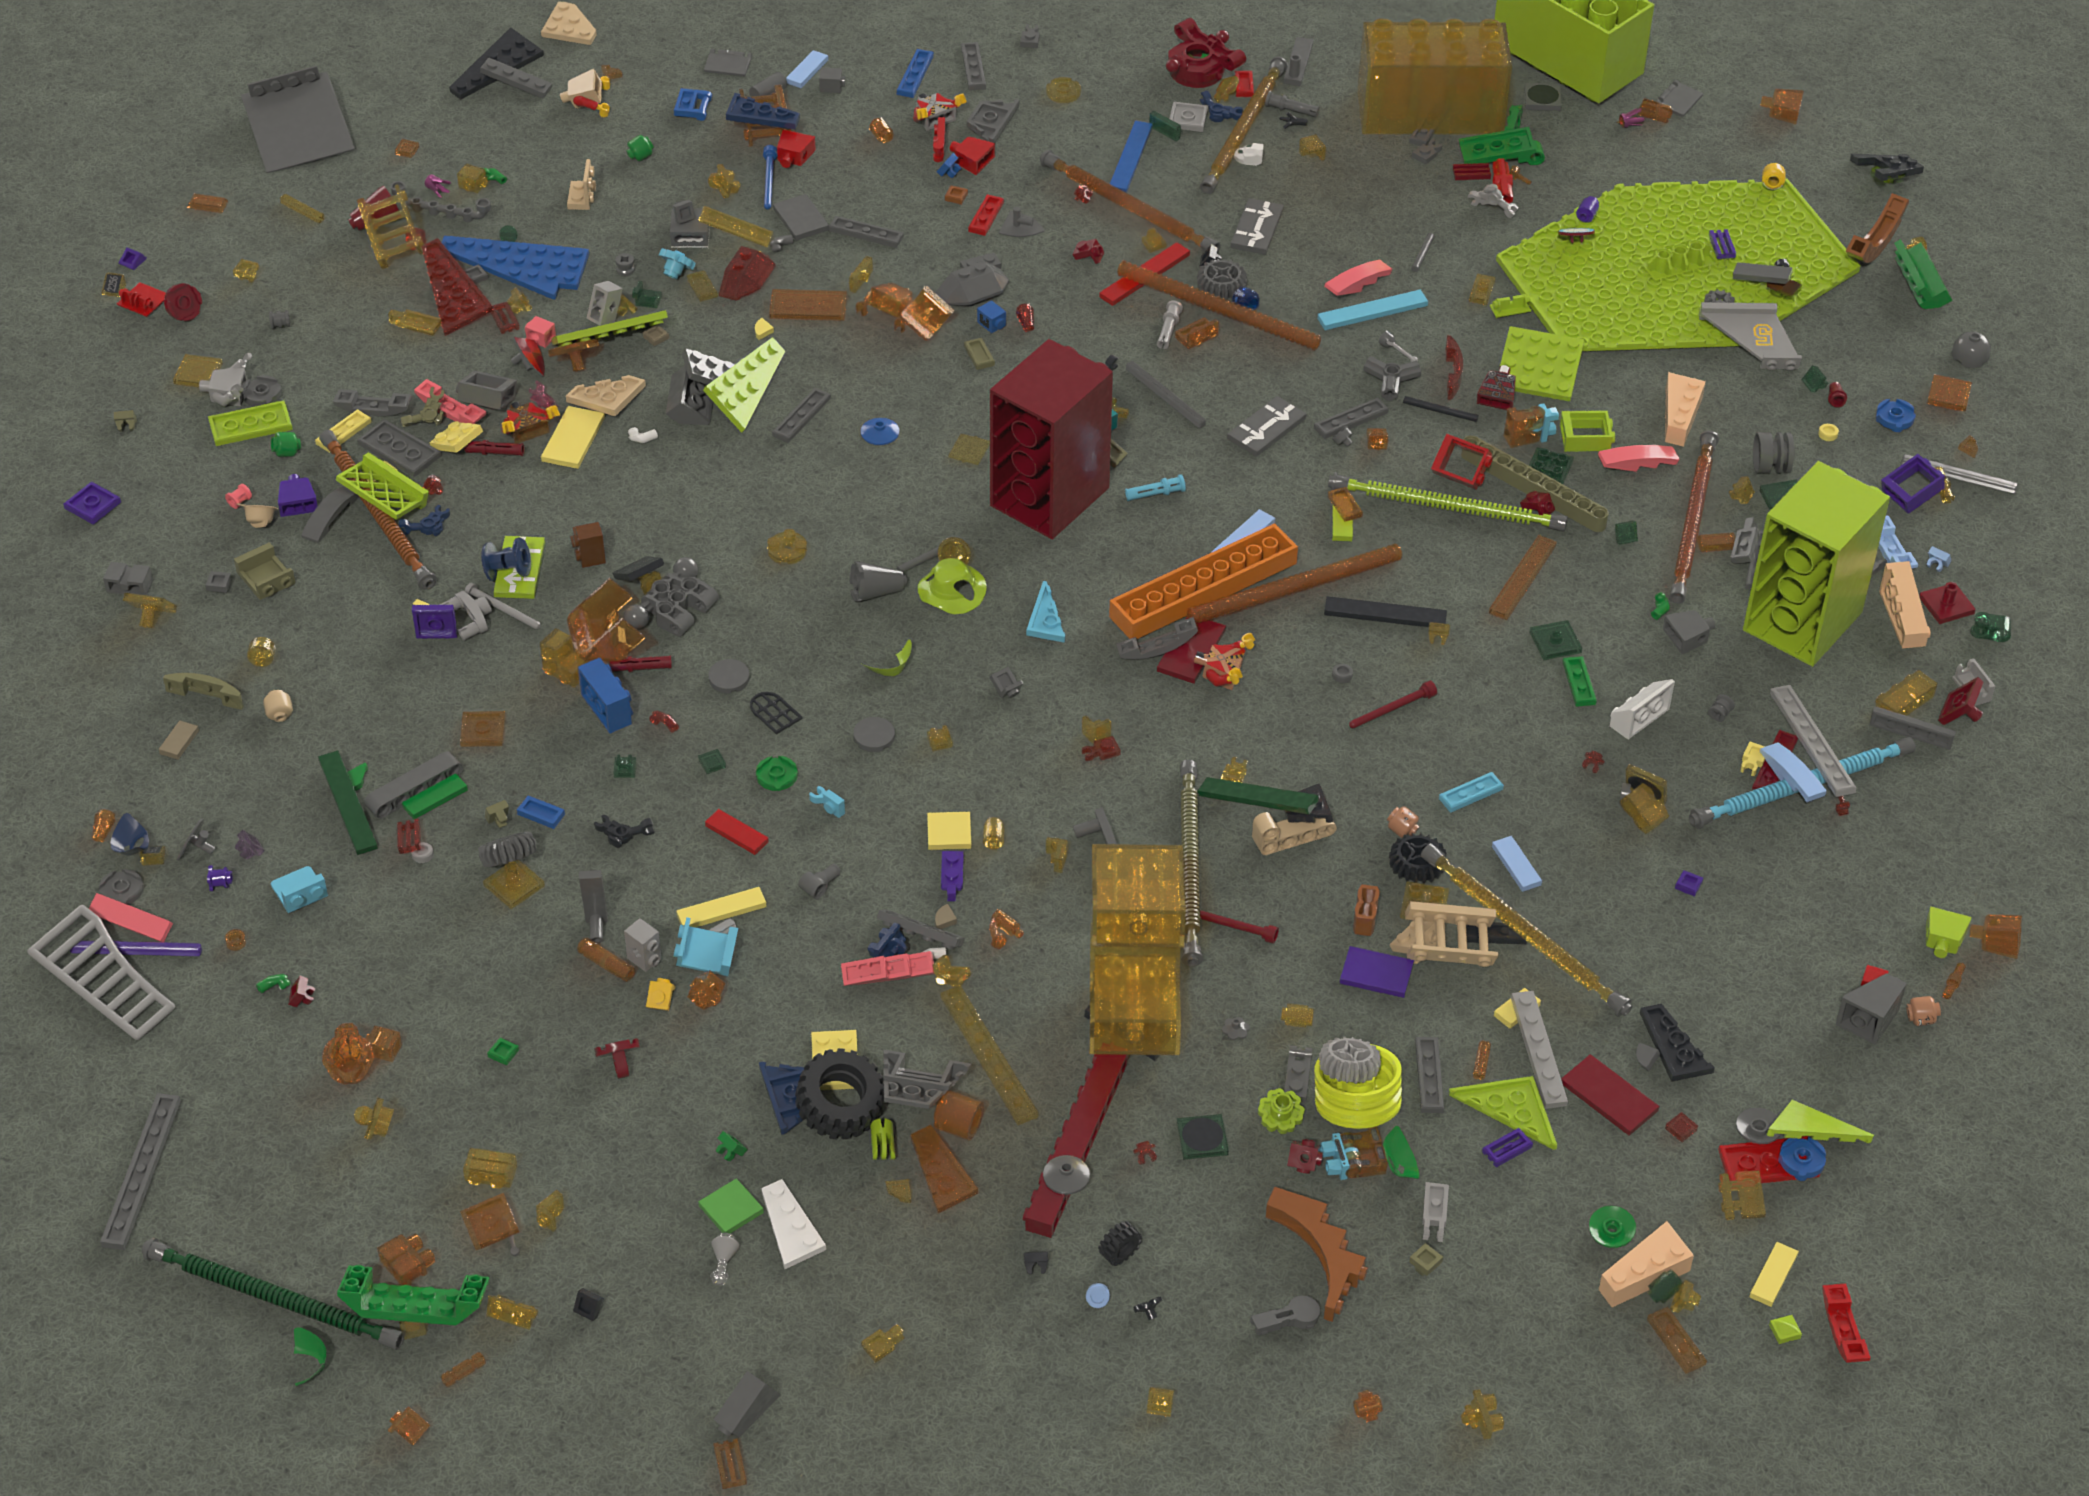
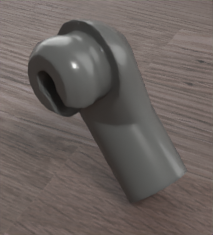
(779, 241)

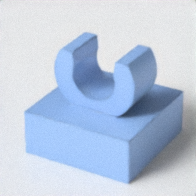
(1938, 556)

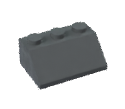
(687, 400)

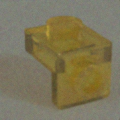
(950, 974)

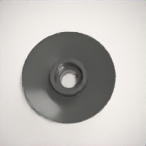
(1754, 1125)
(1066, 1181)

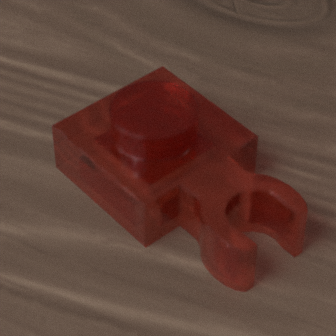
(1104, 748)

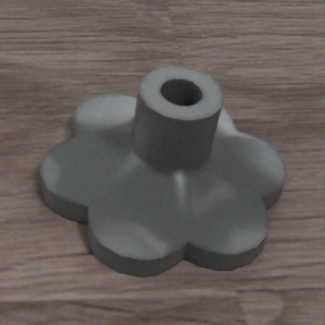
(1235, 1028)

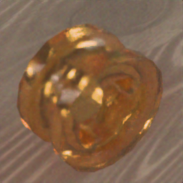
(236, 944)

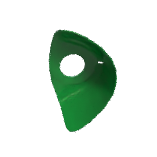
(1400, 1153)
(311, 1345)

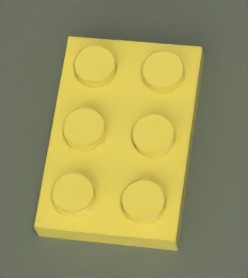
(833, 1040)

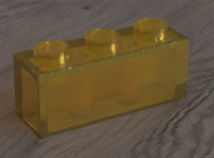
(1908, 694)

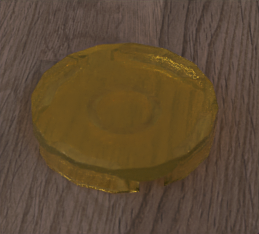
(1063, 90)

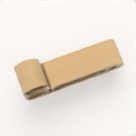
(1278, 836)

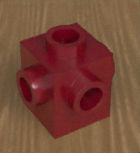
(1297, 1159)

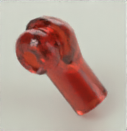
(667, 719)

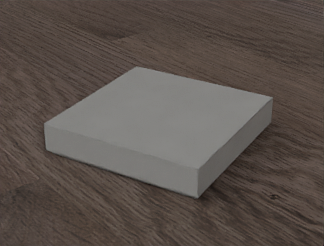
(1189, 115)

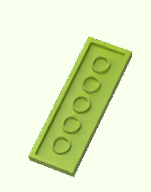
(616, 328)

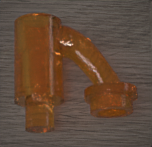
(1007, 924)

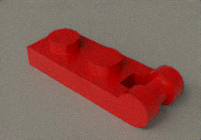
(939, 140)

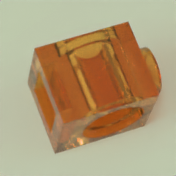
(385, 1043)

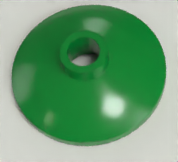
(1612, 1218)

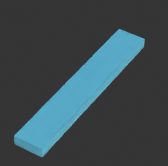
(1372, 309)

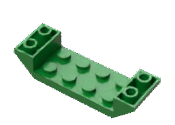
(410, 1302)

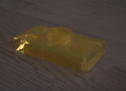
(860, 274)
(1482, 289)

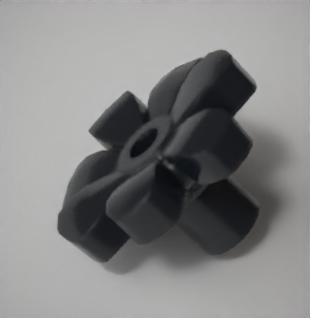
(1148, 1307)

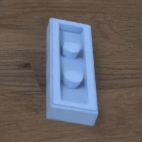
(807, 69)
(1516, 863)

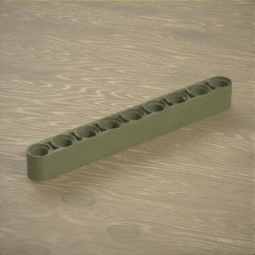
(1529, 479)

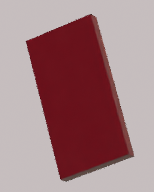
(1180, 661)
(1609, 1094)

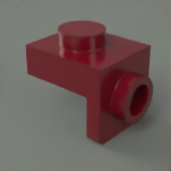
(1087, 249)
(1538, 501)

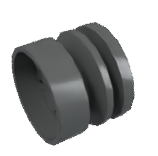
(1776, 452)

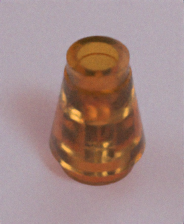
(102, 825)

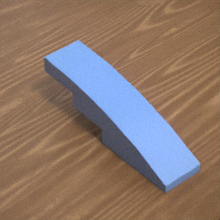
(1794, 771)

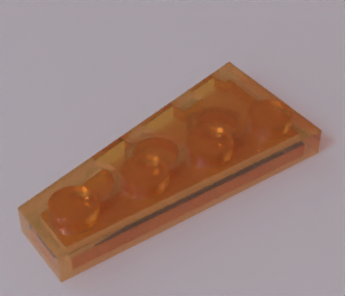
(943, 1173)

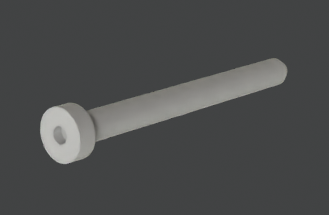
(472, 590)

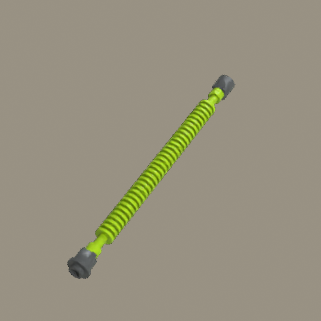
(1553, 521)

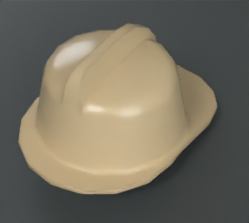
(259, 515)

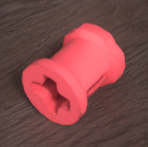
(238, 496)

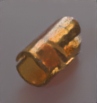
(1655, 110)

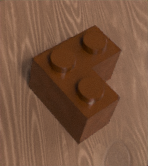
(588, 544)

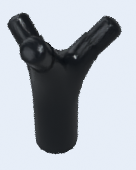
(1293, 120)

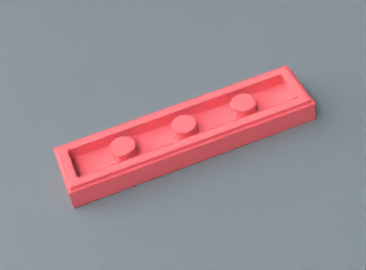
(130, 918)

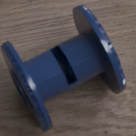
(515, 557)

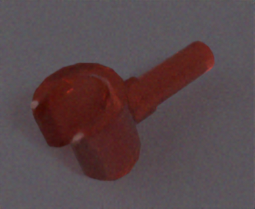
(1842, 807)

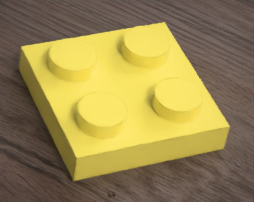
(456, 436)

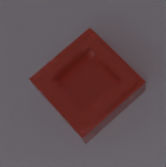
(1681, 1127)

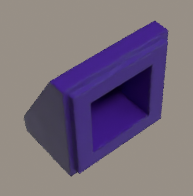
(131, 258)

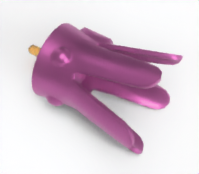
(1625, 120)
(433, 183)

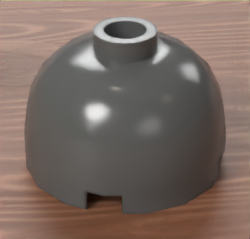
(1971, 349)

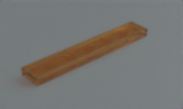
(1522, 577)

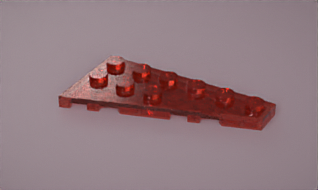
(455, 293)

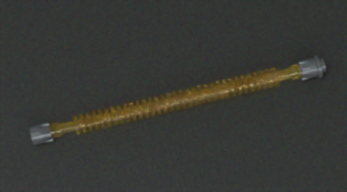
(1277, 67)
(1527, 931)

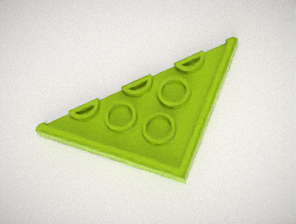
(1512, 1103)
(1801, 1120)

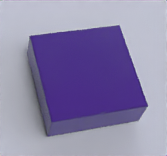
(1689, 883)

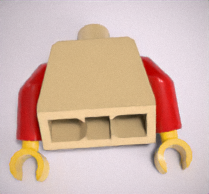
(586, 92)

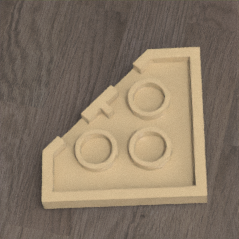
(569, 25)
(606, 395)

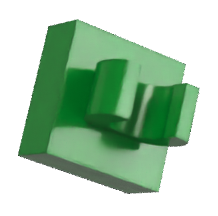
(730, 1144)

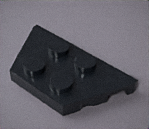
(1320, 810)

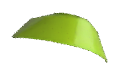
(902, 657)

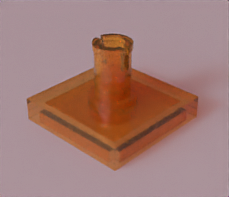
(574, 351)

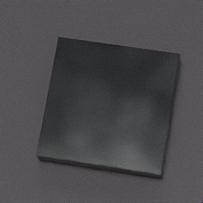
(638, 568)

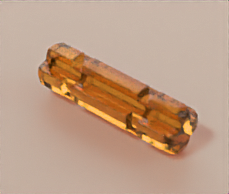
(1481, 1060)
(463, 1369)

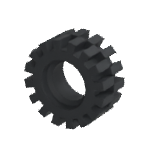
(1120, 1243)

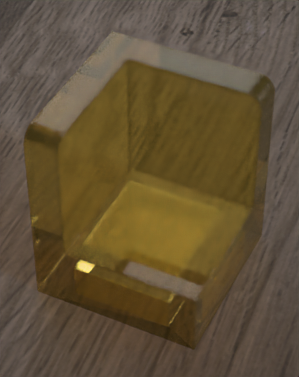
(1311, 145)
(1095, 730)

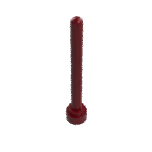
(1426, 690)
(1268, 933)

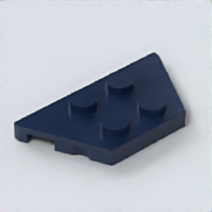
(781, 1089)

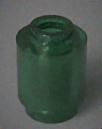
(1665, 1286)

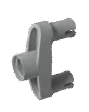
(475, 609)

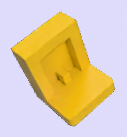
(660, 994)

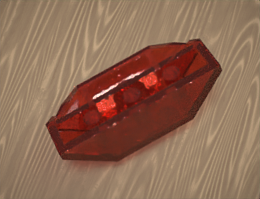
(745, 273)

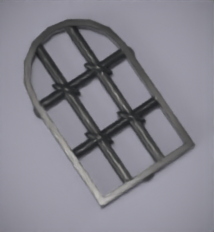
(774, 718)

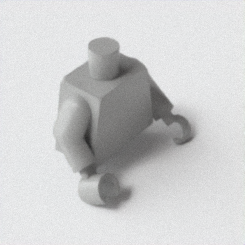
(226, 384)

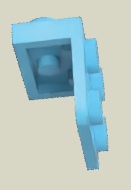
(299, 888)

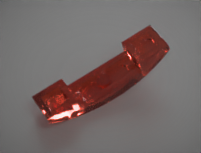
(1454, 355)

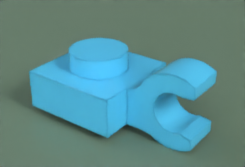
(832, 803)

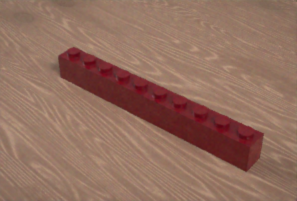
(1077, 1137)

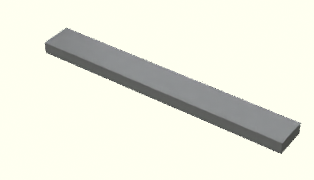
(1813, 741)

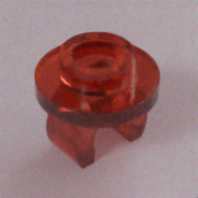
(1083, 193)
(1593, 758)
(1145, 1148)

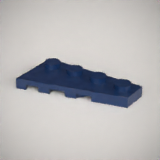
(763, 114)

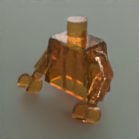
(888, 298)

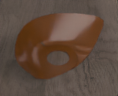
(1788, 289)

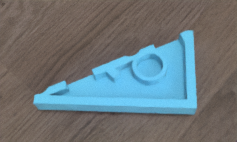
(1044, 618)

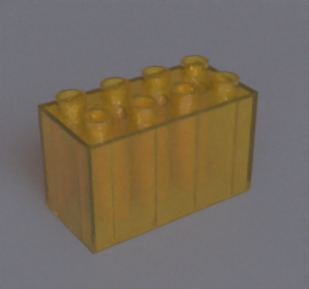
(1434, 77)

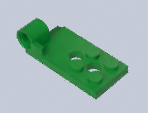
(1513, 144)

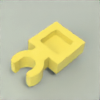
(1752, 758)

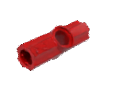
(1503, 179)

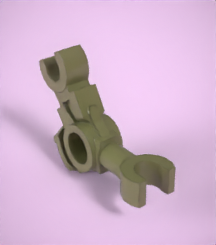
(429, 413)

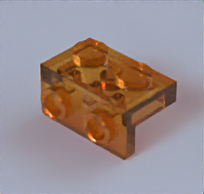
(1197, 332)

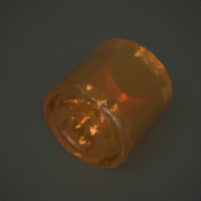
(958, 1115)

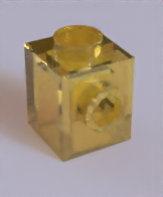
(472, 178)

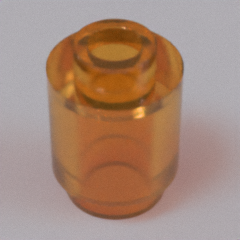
(881, 130)

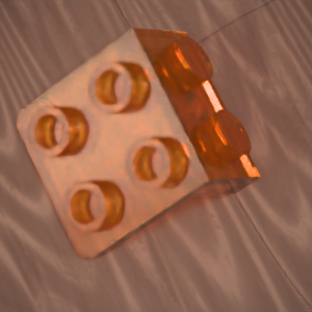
(926, 313)

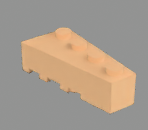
(1682, 404)
(1904, 605)
(1644, 1263)

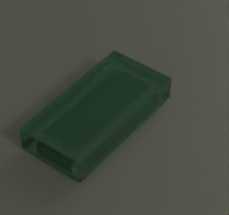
(1165, 126)

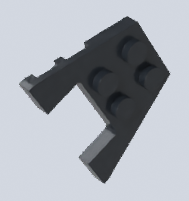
(1890, 164)

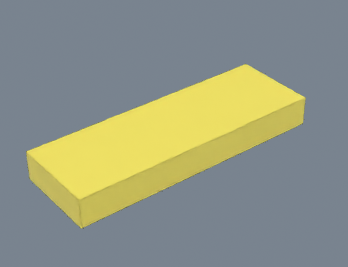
(348, 427)
(1774, 1274)

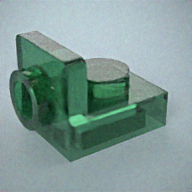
(646, 297)

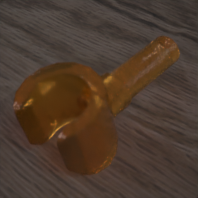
(1515, 170)

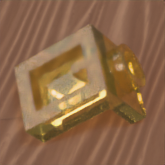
(1059, 850)
(549, 1209)

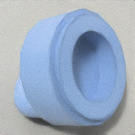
(1097, 1295)

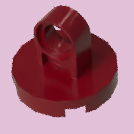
(182, 302)
(618, 1050)

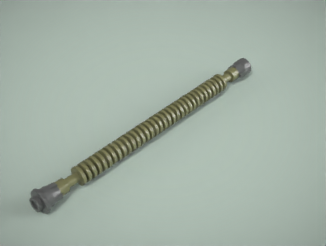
(1189, 832)

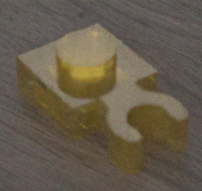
(1226, 87)
(1235, 771)

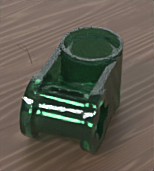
(1993, 627)

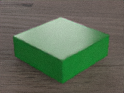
(503, 1051)

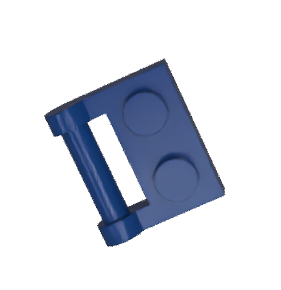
(687, 100)

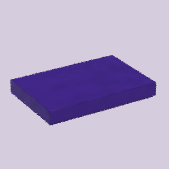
(1376, 971)

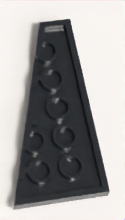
(509, 49)

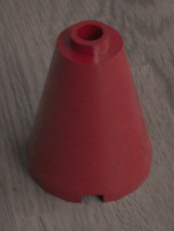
(381, 193)

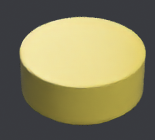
(1828, 432)

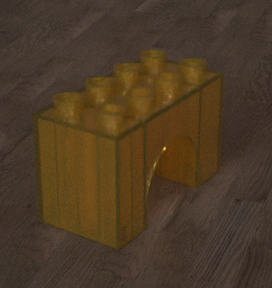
(1136, 949)

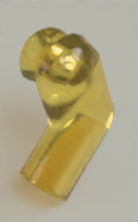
(1122, 412)

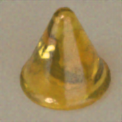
(954, 548)

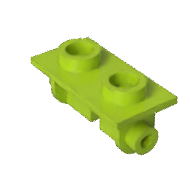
(1505, 307)

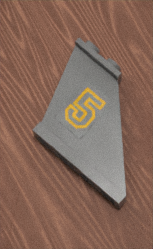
(1756, 330)

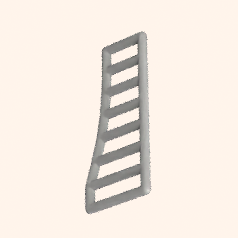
(115, 954)

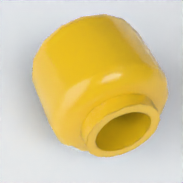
(1773, 176)

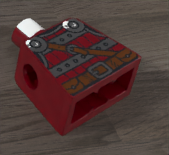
(1497, 389)

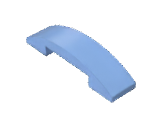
(1891, 547)

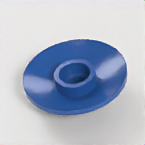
(879, 431)

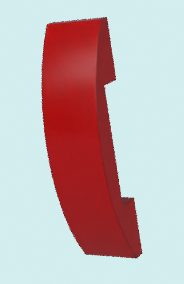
(1843, 1324)

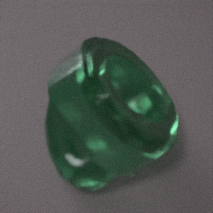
(508, 233)

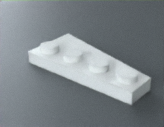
(792, 1228)

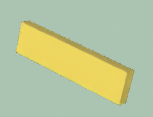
(722, 908)

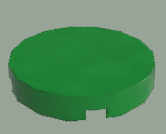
(776, 779)

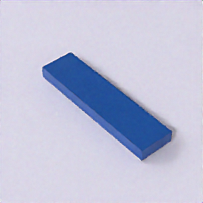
(915, 73)

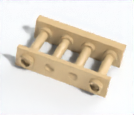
(1456, 915)

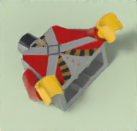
(934, 106)

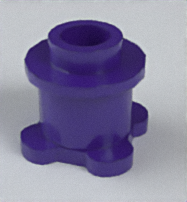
(219, 877)

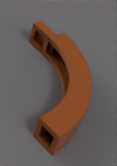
(1879, 236)

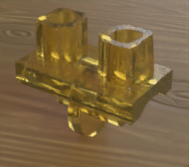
(724, 181)
(376, 1119)
(1481, 1405)

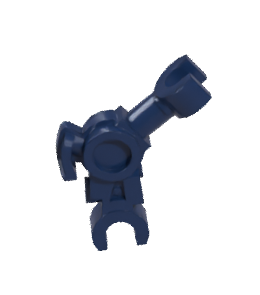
(1218, 111)
(429, 525)

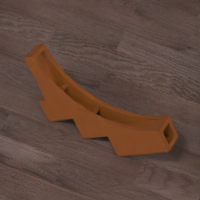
(1309, 1221)

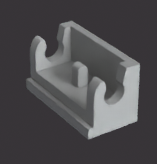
(1971, 672)

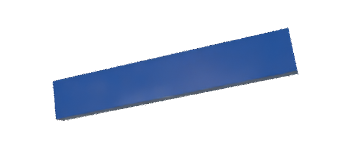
(1131, 155)

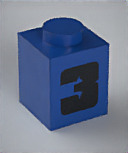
(991, 316)

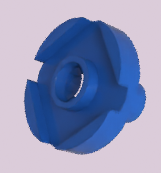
(1886, 414)
(1801, 1168)

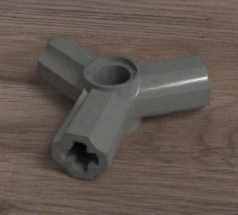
(1391, 375)

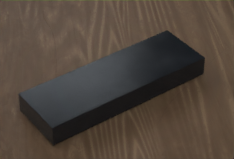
(1497, 933)

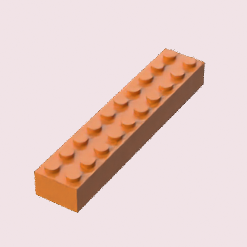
(1202, 581)

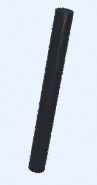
(1441, 409)

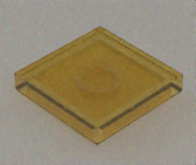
(196, 368)

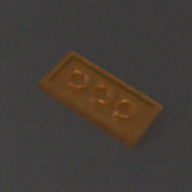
(808, 304)

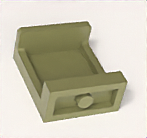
(263, 571)

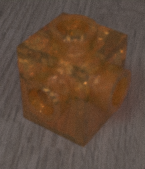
(706, 990)

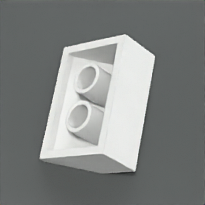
(1642, 708)

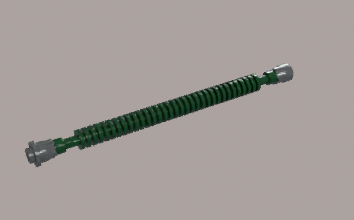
(271, 1293)

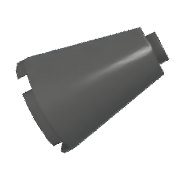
(874, 581)

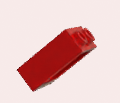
(1445, 452)

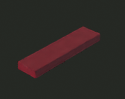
(1766, 774)

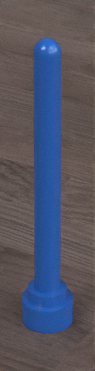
(770, 155)

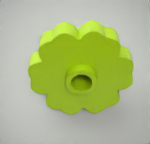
(1281, 1111)

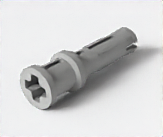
(1170, 319)

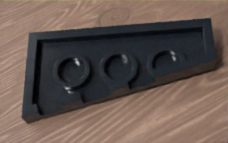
(1675, 1049)

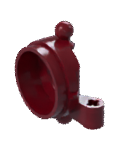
(1206, 70)

